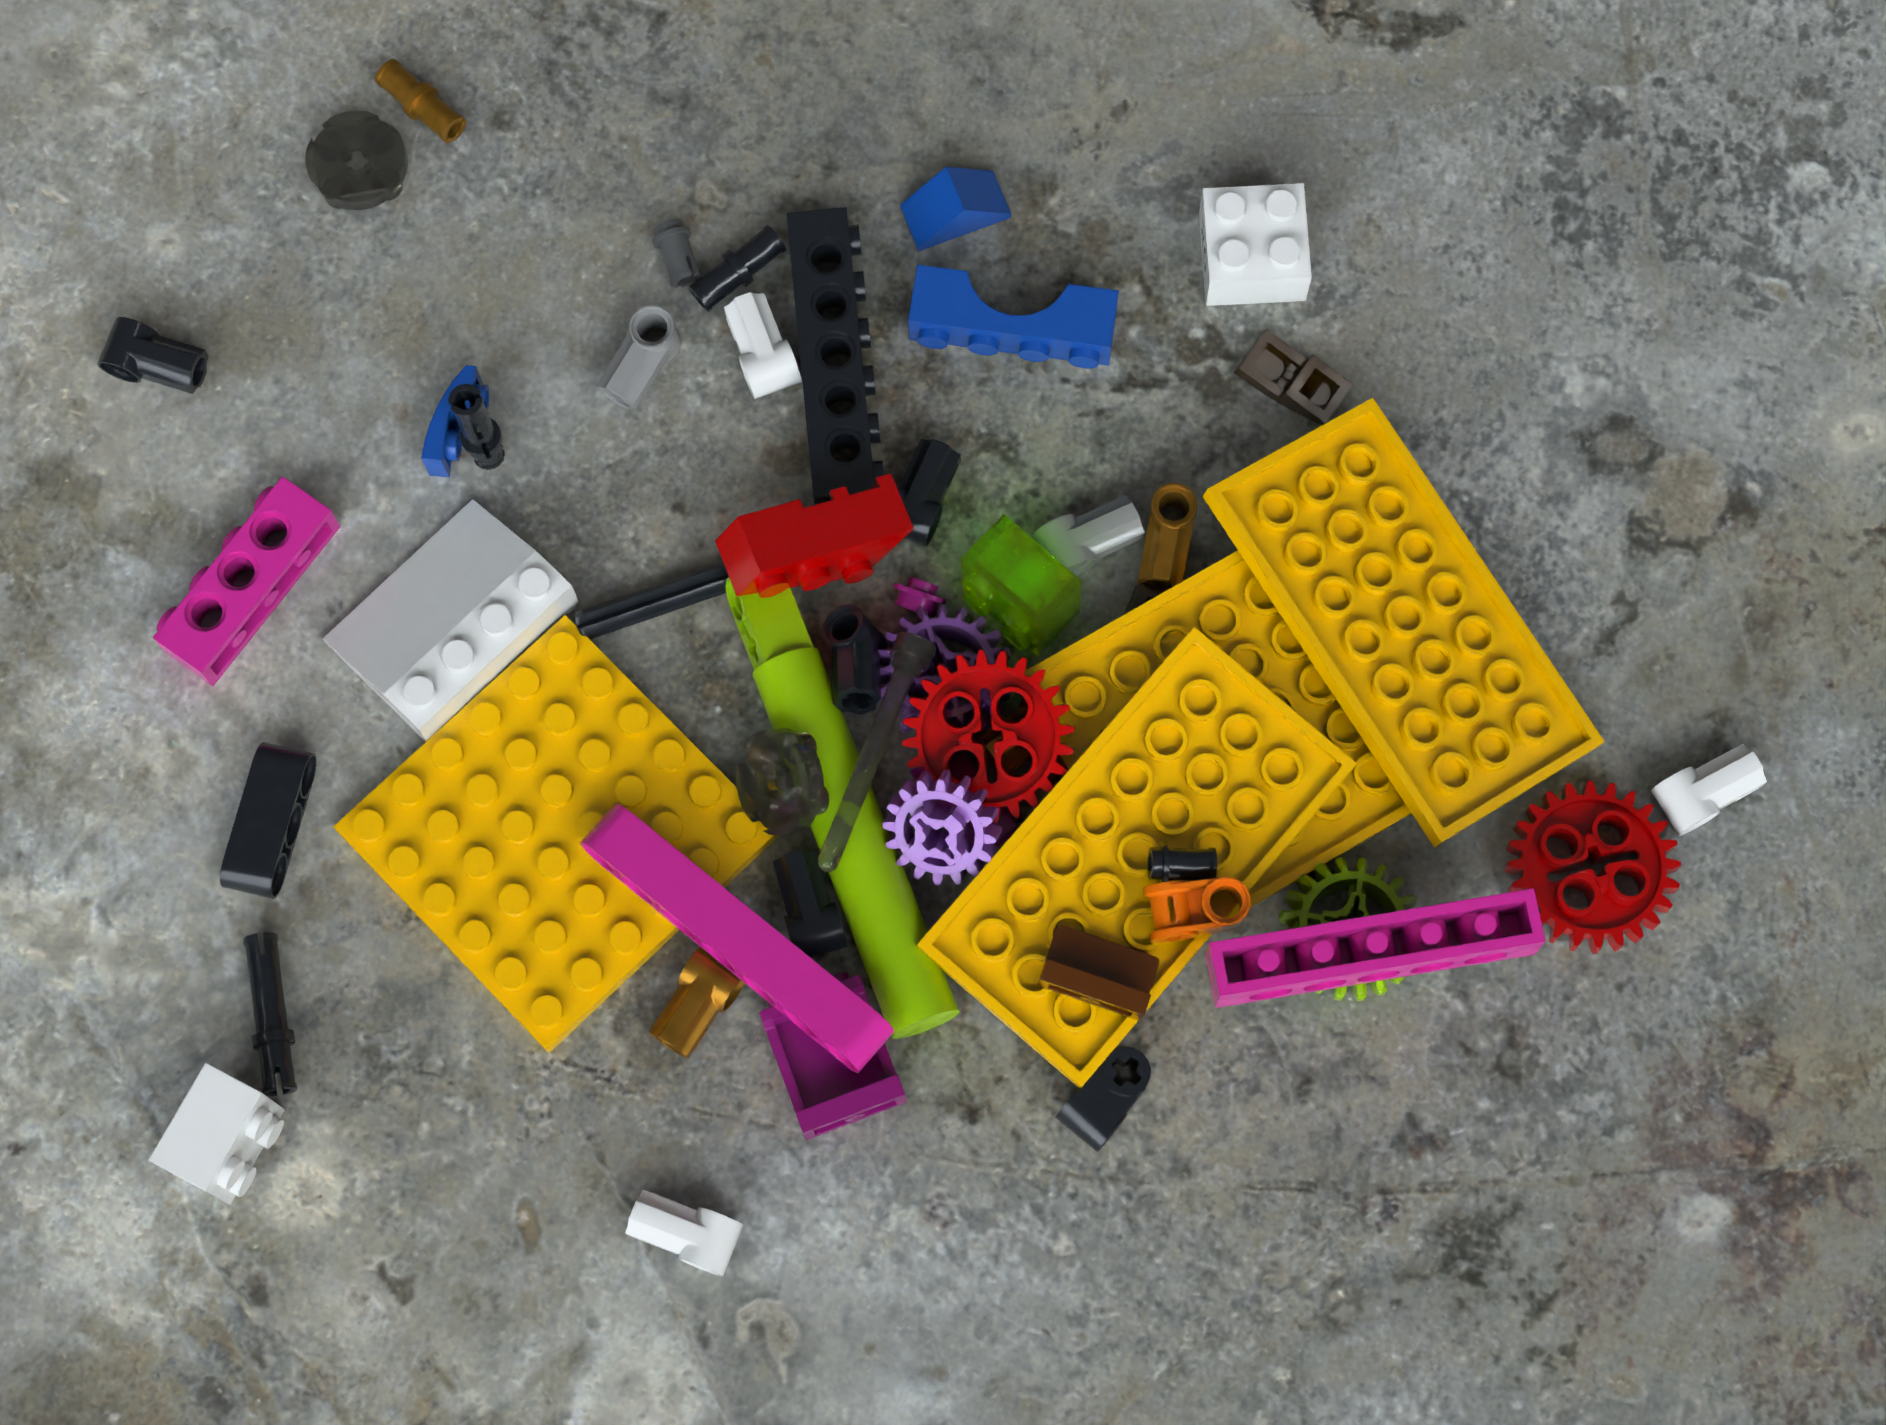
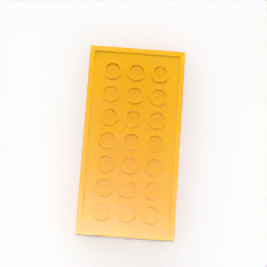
(1403, 620)
(1186, 762)

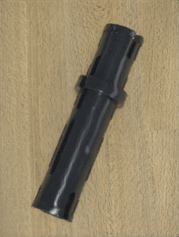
(470, 438)
(270, 1015)

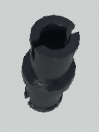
(737, 268)

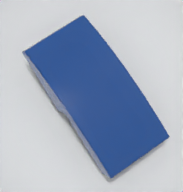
(443, 435)

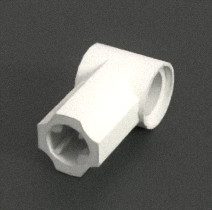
(764, 356)
(1699, 794)
(697, 1236)

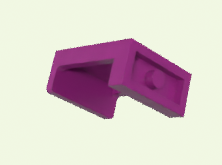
(822, 1087)

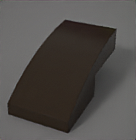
(1292, 380)

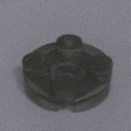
(360, 188)
(803, 793)

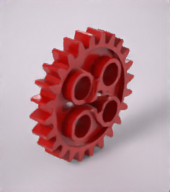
(1037, 732)
(1607, 909)

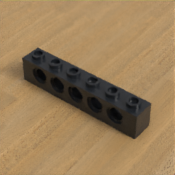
(814, 239)

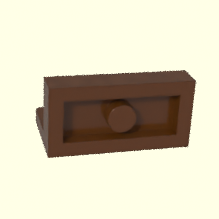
(1099, 972)

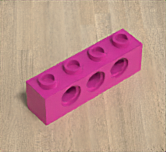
(246, 608)

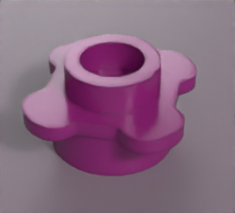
(918, 595)

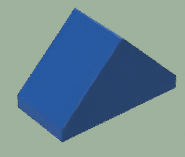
(954, 205)

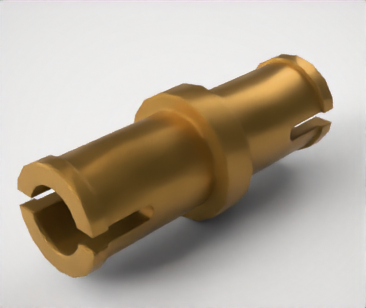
(420, 101)

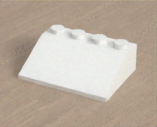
(452, 619)

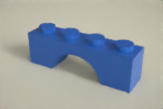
(1071, 329)

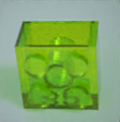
(1020, 586)

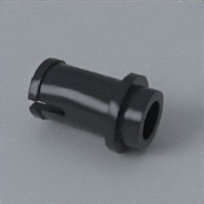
(1181, 863)

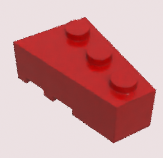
(816, 543)

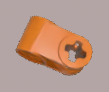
(1192, 908)

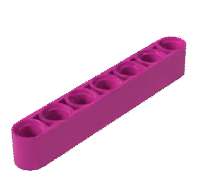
(737, 938)

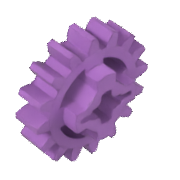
(946, 806)

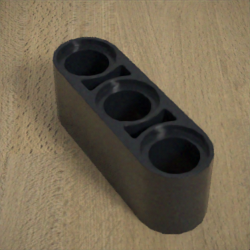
(268, 820)

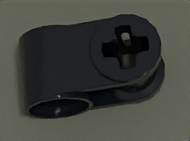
(1100, 1103)

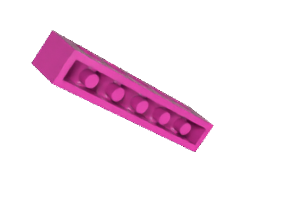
(1374, 948)

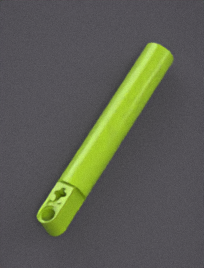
(868, 879)

